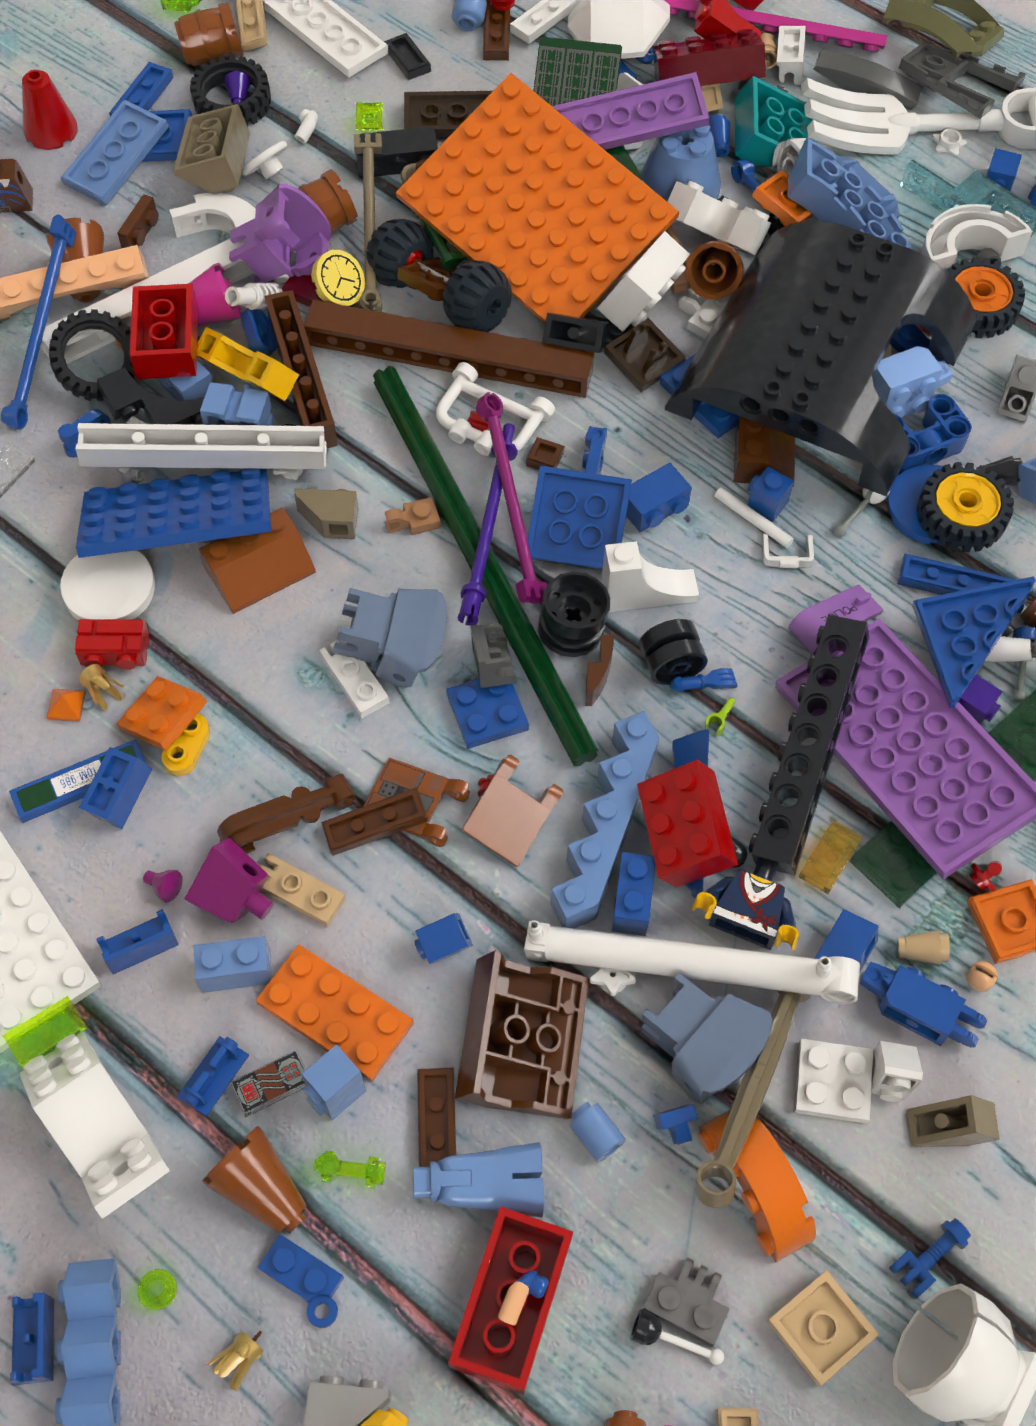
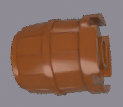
(208, 35)
(331, 199)

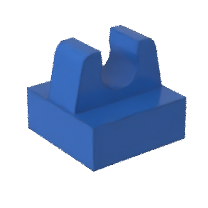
(677, 1122)

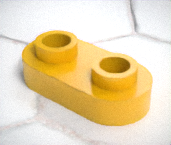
(189, 743)

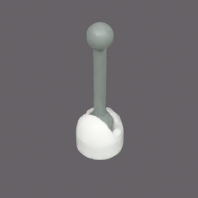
(869, 496)

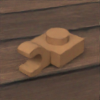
(416, 515)

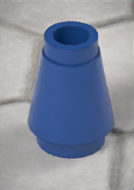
(721, 133)

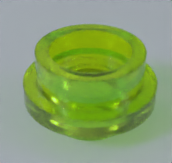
(165, 1298)

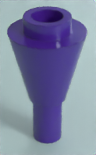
(237, 85)

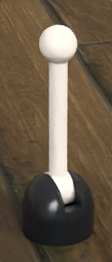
(648, 1330)

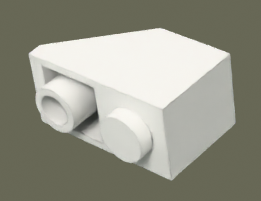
(895, 1071)

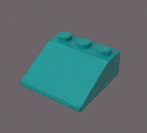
(765, 119)

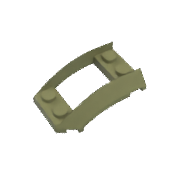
(922, 17)

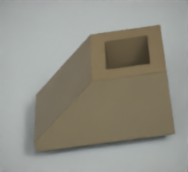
(329, 511)

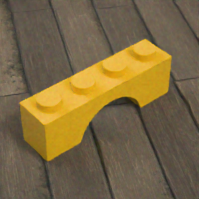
(245, 364)

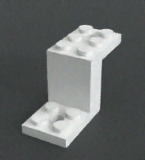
(92, 1123)

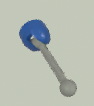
(1027, 633)

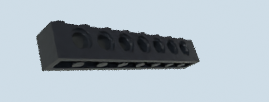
(837, 635)

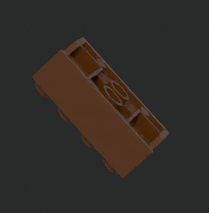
(522, 1038)

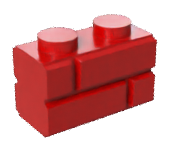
(112, 642)

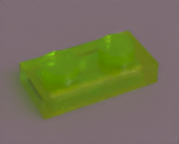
(44, 1031)

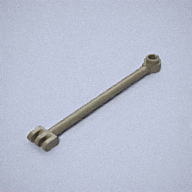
(368, 150)

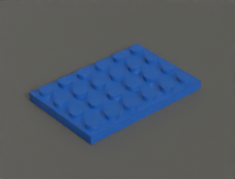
(174, 512)

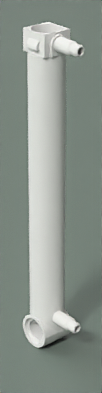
(831, 978)

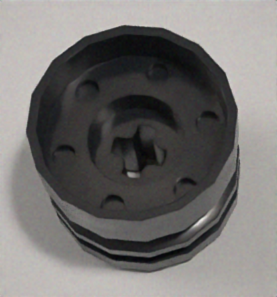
(573, 614)

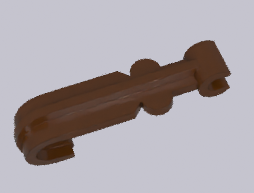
(285, 812)

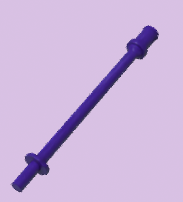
(473, 593)

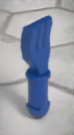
(716, 679)

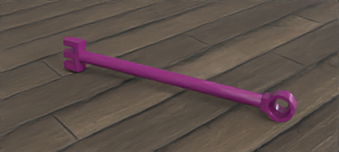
(528, 588)

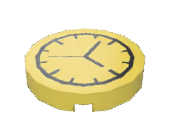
(338, 278)

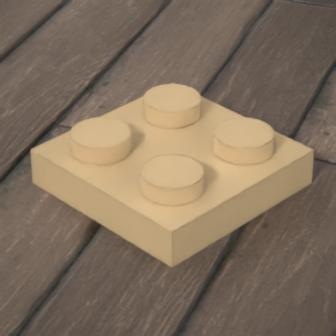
(822, 1328)

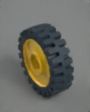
(965, 507)

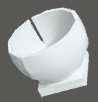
(969, 1376)

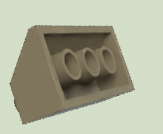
(213, 149)

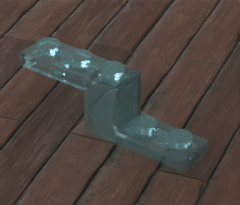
(973, 190)

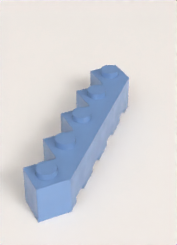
(606, 821)
(90, 1344)

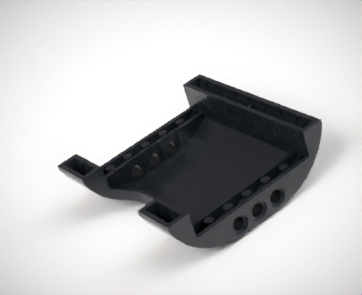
(810, 333)

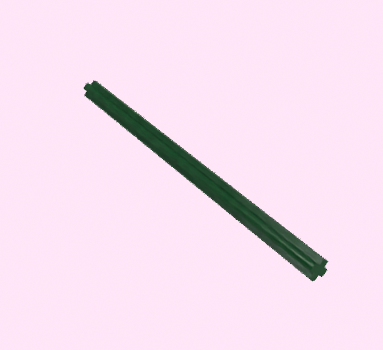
(499, 592)

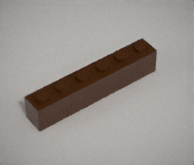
(297, 355)

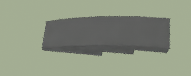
(861, 74)

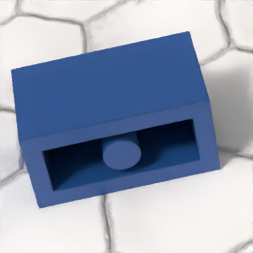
(657, 497)
(633, 894)

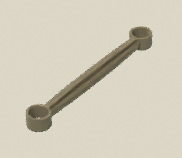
(747, 1104)

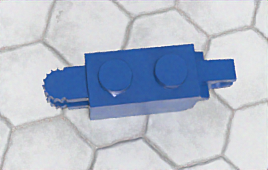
(922, 1004)

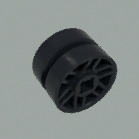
(673, 651)

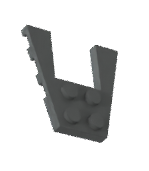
(939, 70)

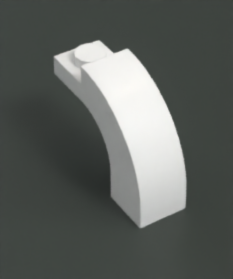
(210, 212)

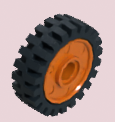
(992, 292)

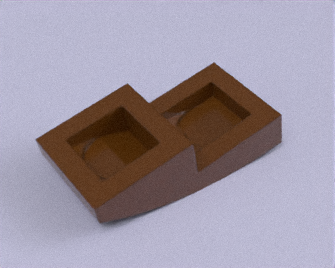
(598, 672)

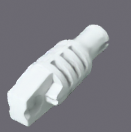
(251, 295)

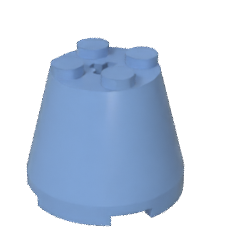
(683, 158)

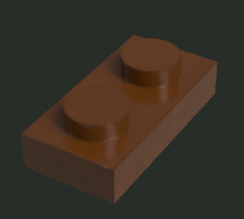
(138, 223)

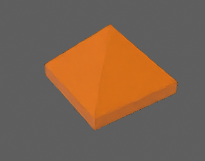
(66, 705)

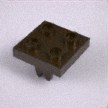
(644, 354)

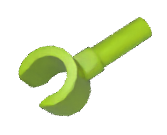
(720, 716)

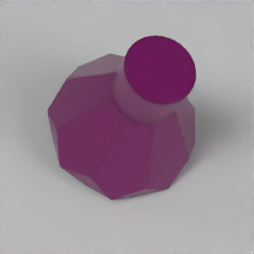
(165, 884)

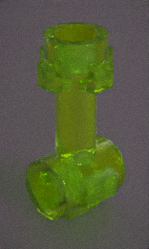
(331, 1168)

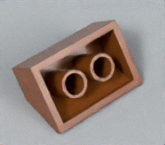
(257, 564)

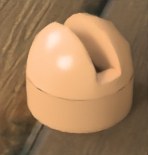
(980, 981)

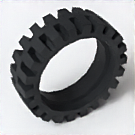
(215, 73)
(68, 329)

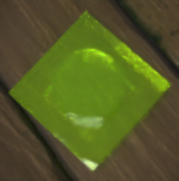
(369, 116)

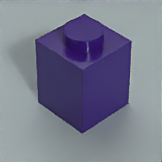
(981, 700)

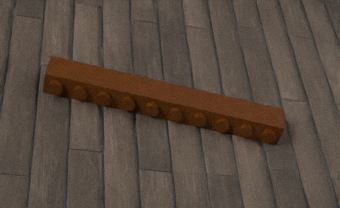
(445, 346)

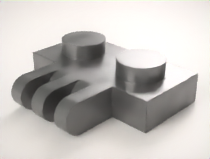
(688, 1303)

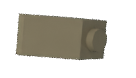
(953, 1123)

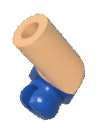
(517, 1295)

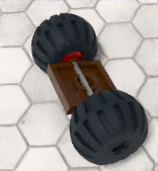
(472, 295)

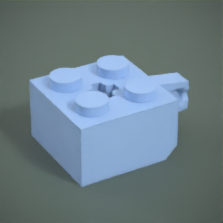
(909, 380)

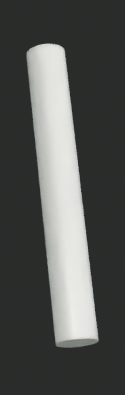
(754, 517)

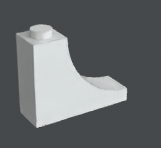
(639, 584)

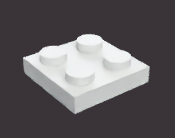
(834, 1081)

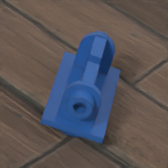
(213, 1075)

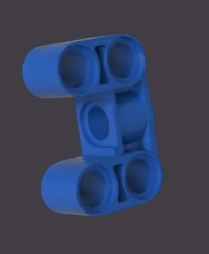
(943, 435)

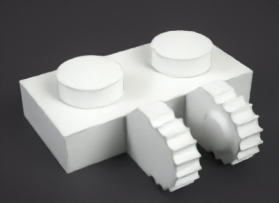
(704, 316)

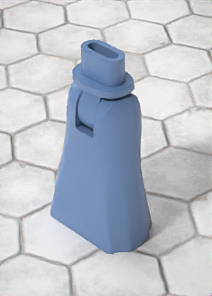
(486, 1180)

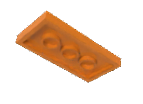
(335, 1011)

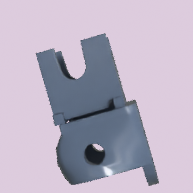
(403, 628)
(708, 1037)

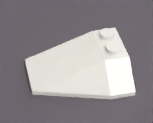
(620, 22)

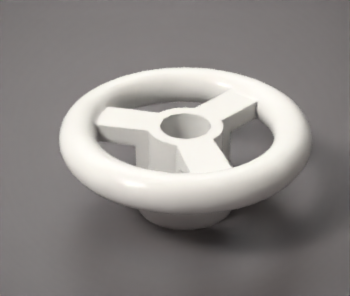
(266, 161)

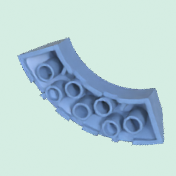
(839, 195)

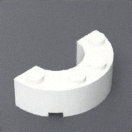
(719, 219)
(975, 228)

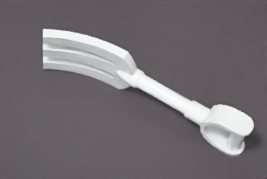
(883, 125)

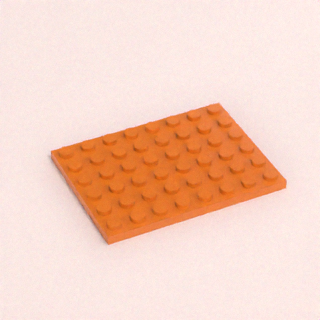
(537, 202)

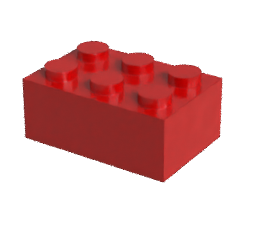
(164, 331)
(687, 824)

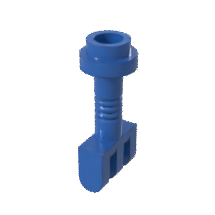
(954, 1234)

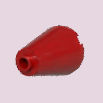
(45, 113)

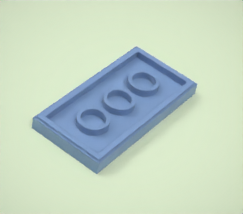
(115, 152)

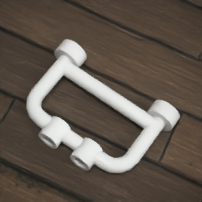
(460, 429)

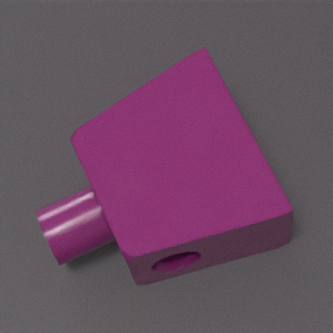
(230, 884)

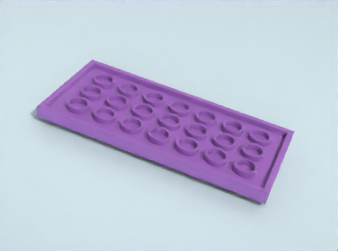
(924, 761)

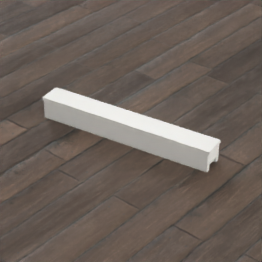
(121, 302)
(201, 446)

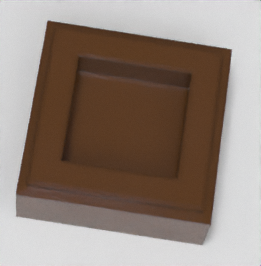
(544, 454)

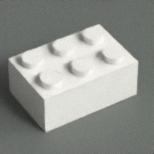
(645, 283)

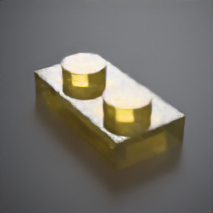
(830, 857)

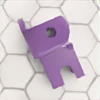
(282, 224)

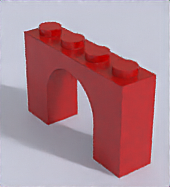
(719, 17)

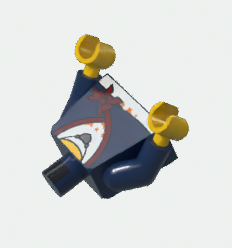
(751, 907)

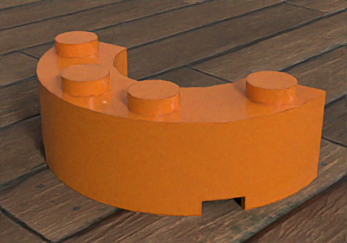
(768, 1187)

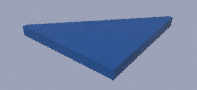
(965, 628)

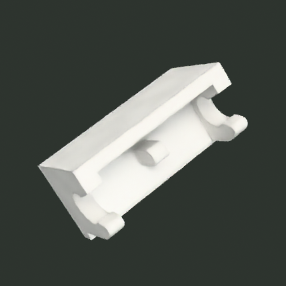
(791, 52)

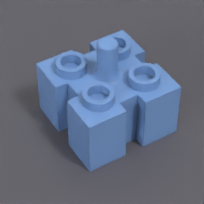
(229, 407)

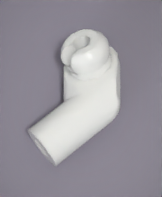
(308, 123)

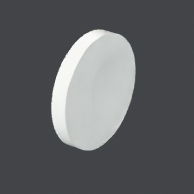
(108, 586)

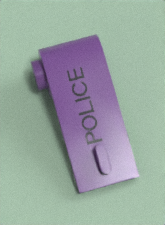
(850, 604)

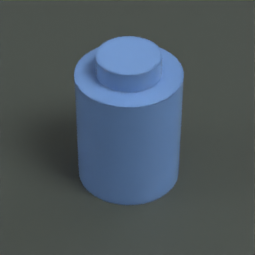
(596, 1131)

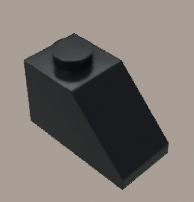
(575, 332)

